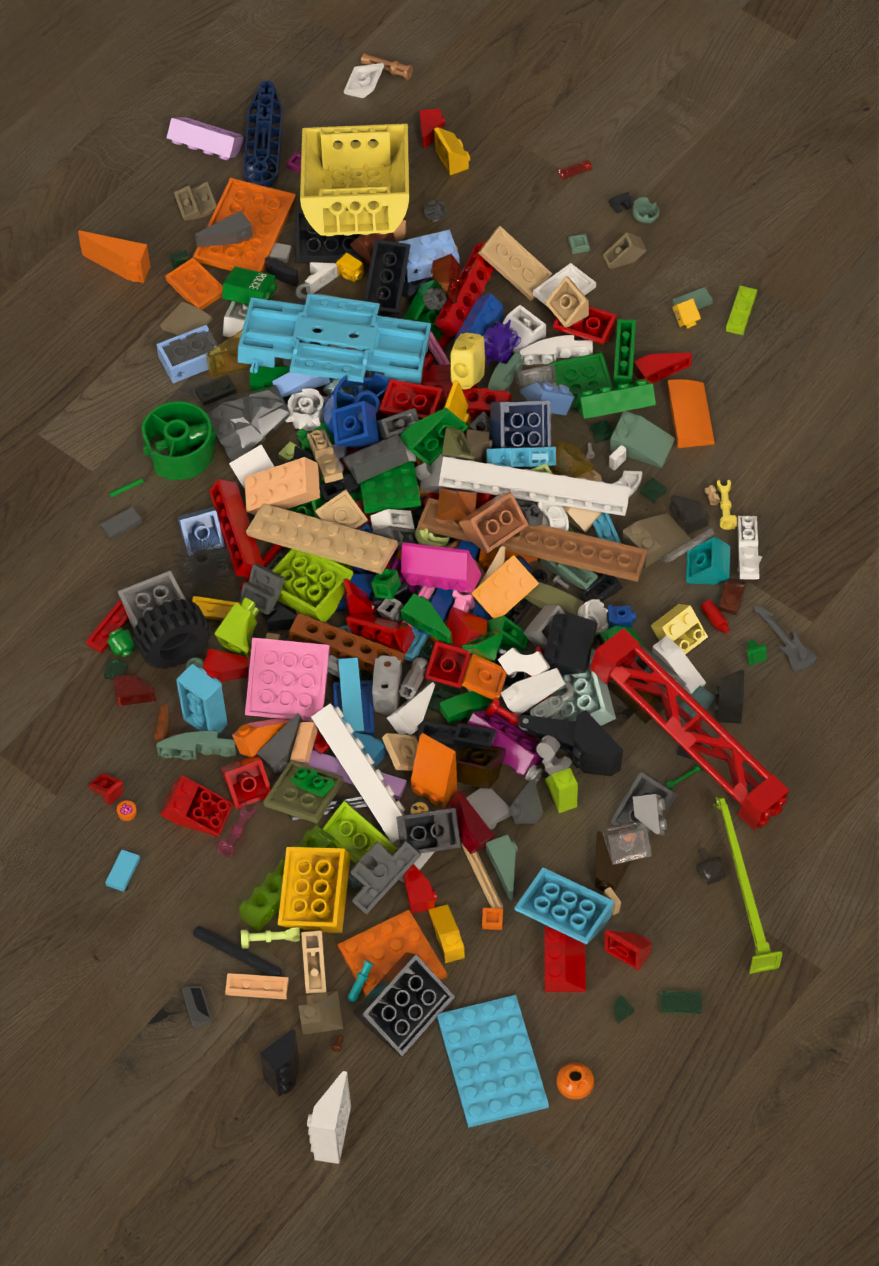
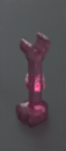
(227, 848)

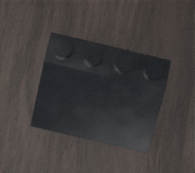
(320, 248)
(404, 1003)

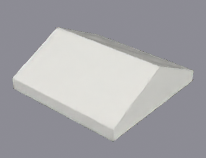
(363, 80)

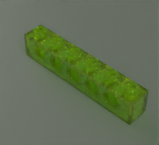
(260, 916)

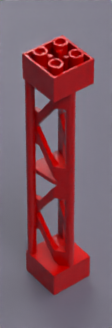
(612, 662)

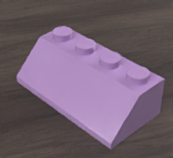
(205, 137)

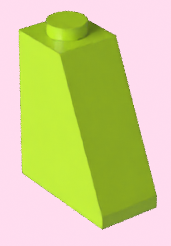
(563, 789)

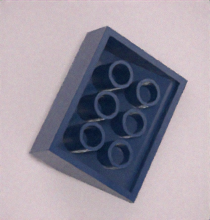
(521, 425)

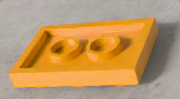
(504, 588)

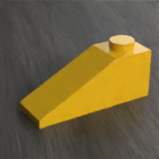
(447, 933)

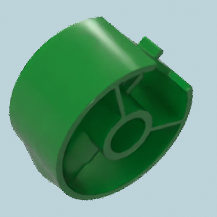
(180, 428)

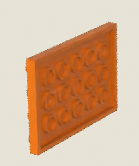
(265, 210)

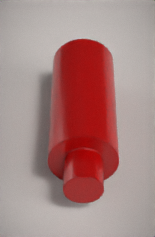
(715, 616)

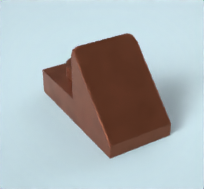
(732, 596)

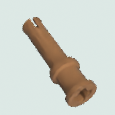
(394, 68)

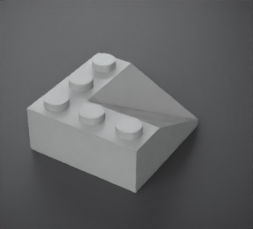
(148, 594)

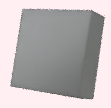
(281, 252)

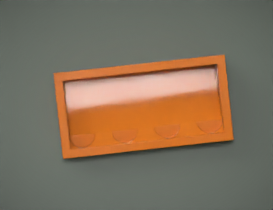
(690, 413)

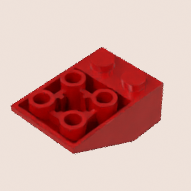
(196, 807)

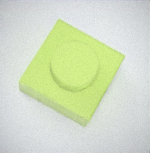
(287, 452)

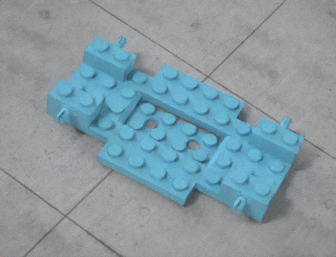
(389, 343)

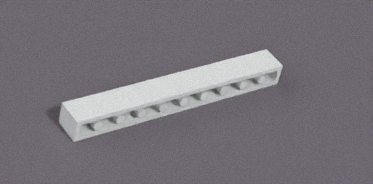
(534, 486)

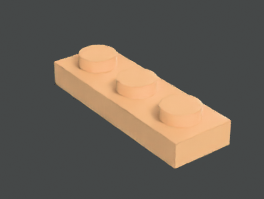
(256, 986)

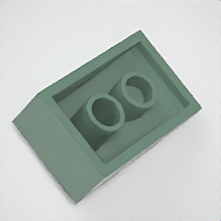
(641, 439)

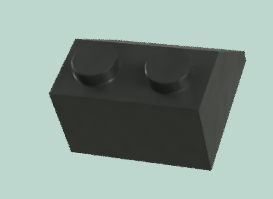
(730, 698)

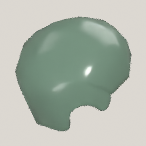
(645, 211)

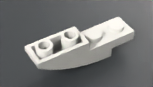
(556, 347)
(748, 547)

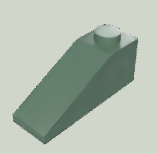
(503, 859)

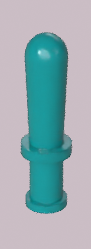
(362, 976)

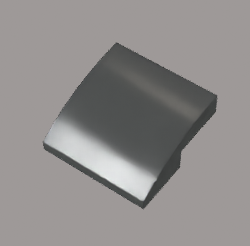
(263, 588)

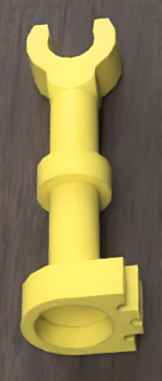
(727, 521)

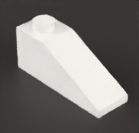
(675, 659)
(532, 690)
(412, 711)

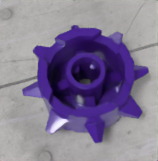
(500, 342)

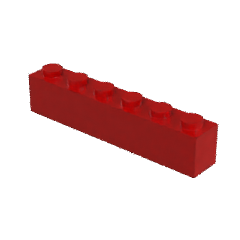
(234, 523)

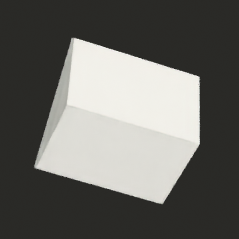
(251, 463)

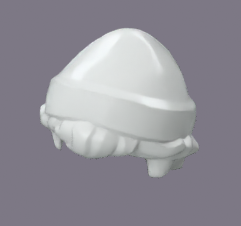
(595, 611)

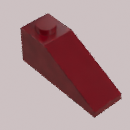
(471, 827)

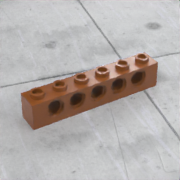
(323, 631)

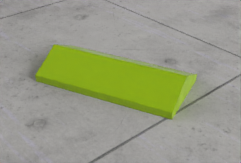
(355, 832)

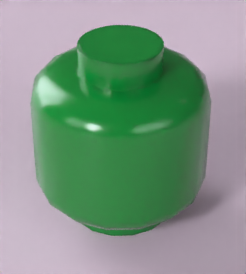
(121, 642)

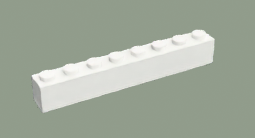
(360, 769)

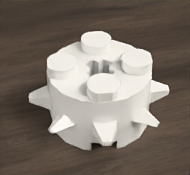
(306, 409)

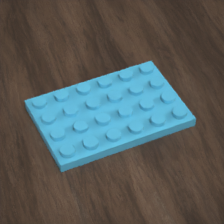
(492, 1061)

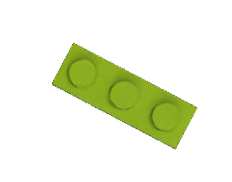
(741, 310)

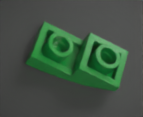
(310, 781)

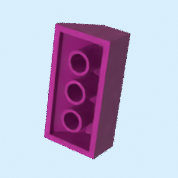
(519, 746)

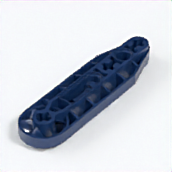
(257, 164)

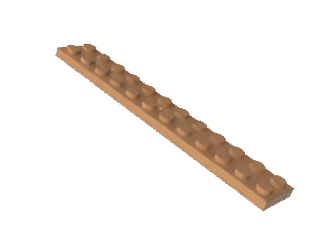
(554, 546)

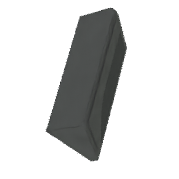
(196, 1006)

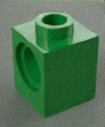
(386, 584)

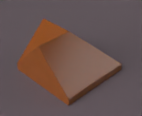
(455, 504)

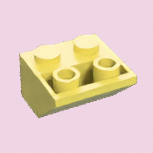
(681, 627)

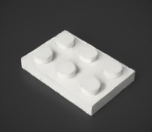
(580, 279)

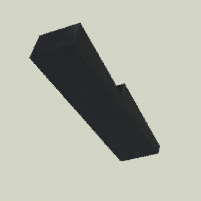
(460, 736)

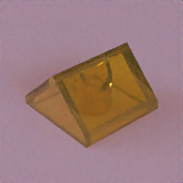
(570, 461)

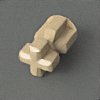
(712, 496)

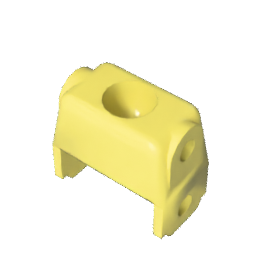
(468, 360)

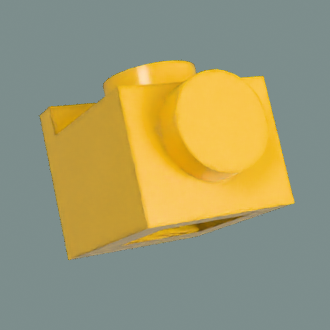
(350, 268)

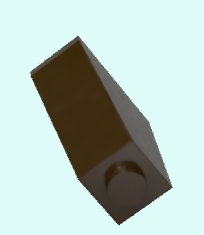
(606, 873)

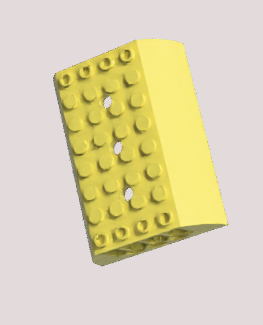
(355, 184)

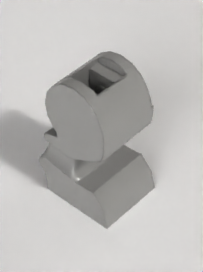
(546, 749)

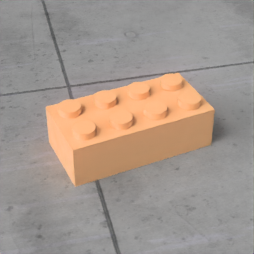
(283, 485)

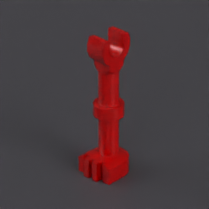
(495, 707)

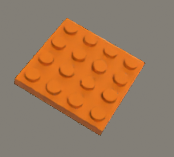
(385, 946)

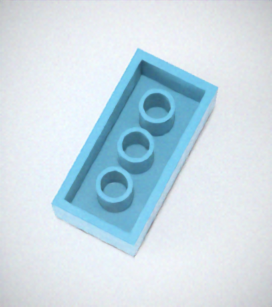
(201, 700)

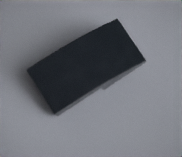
(283, 274)

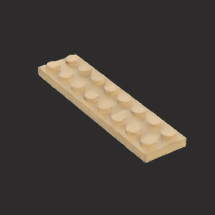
(322, 538)

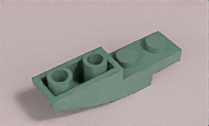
(504, 373)
(190, 744)

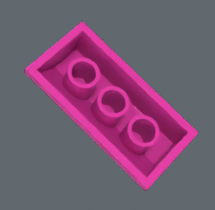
(439, 567)

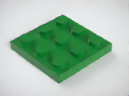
(582, 374)
(391, 489)

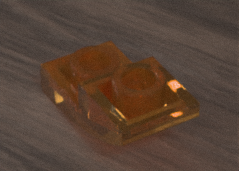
(163, 726)

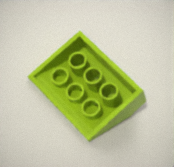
(311, 584)

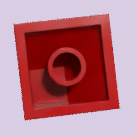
(464, 627)
(627, 947)

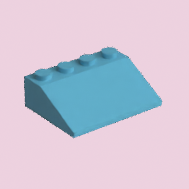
(566, 906)

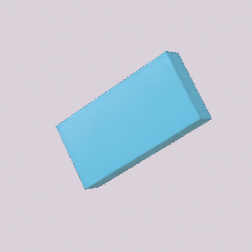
(122, 870)

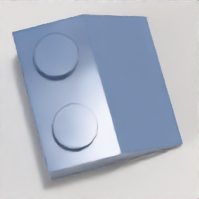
(559, 396)
(204, 523)

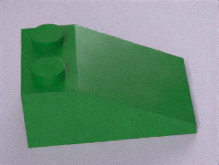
(427, 435)

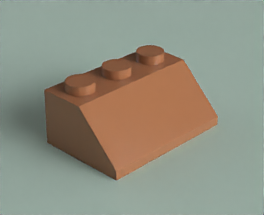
(494, 522)

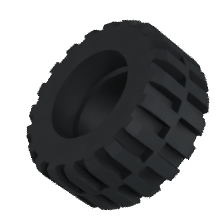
(171, 633)

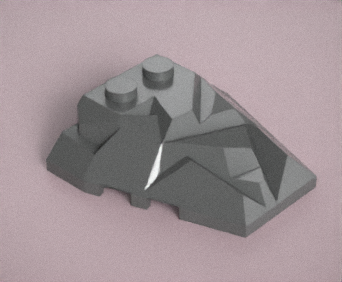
(247, 418)

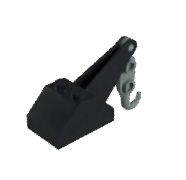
(585, 739)

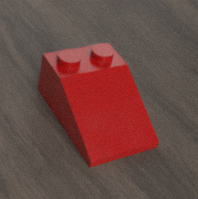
(405, 396)

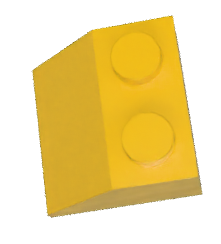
(451, 151)

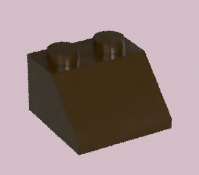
(479, 766)

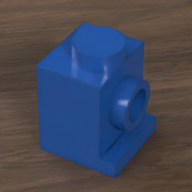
(620, 616)

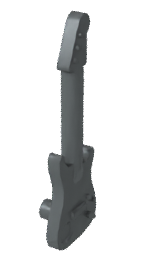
(798, 655)

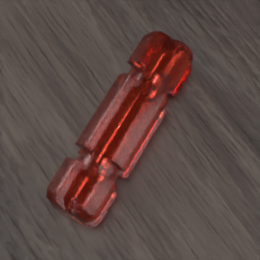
(575, 170)

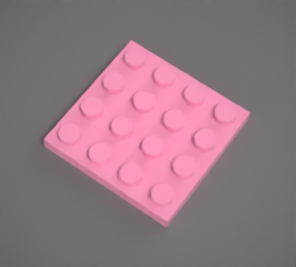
(286, 679)

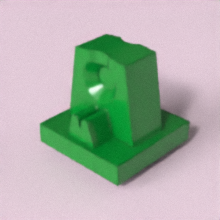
(755, 652)

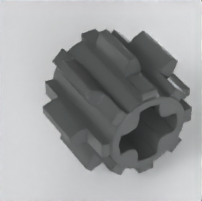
(435, 210)
(434, 299)

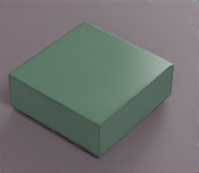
(578, 243)

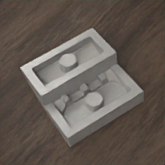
(489, 806)

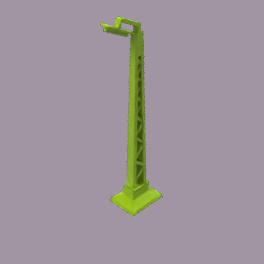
(764, 957)

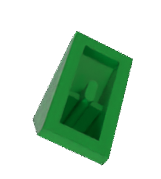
(485, 645)

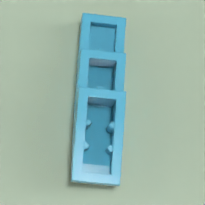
(522, 456)

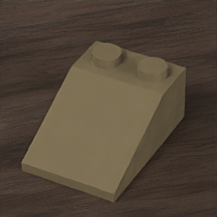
(656, 535)

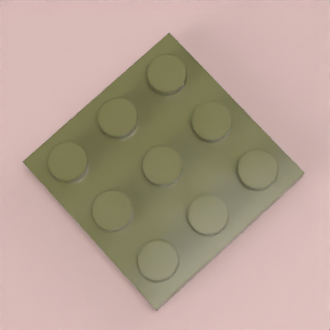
(298, 802)

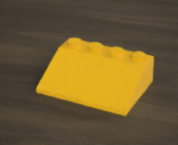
(314, 889)

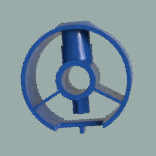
(376, 384)

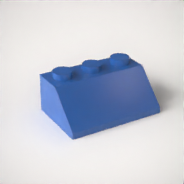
(482, 316)

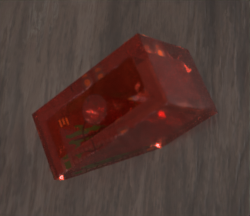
(132, 690)

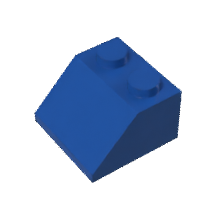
(355, 425)

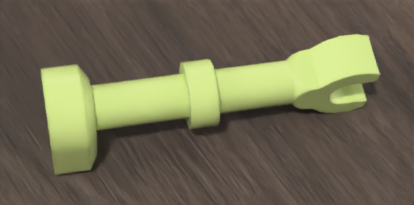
(292, 934)

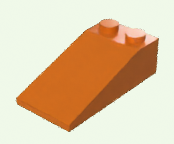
(118, 255)
(434, 771)

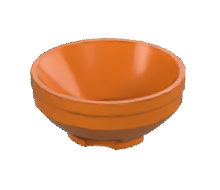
(575, 1089)

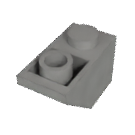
(649, 811)

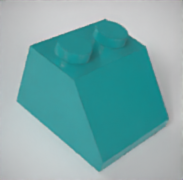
(708, 562)

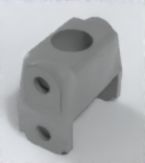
(386, 698)

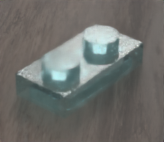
(702, 696)

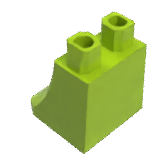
(238, 628)

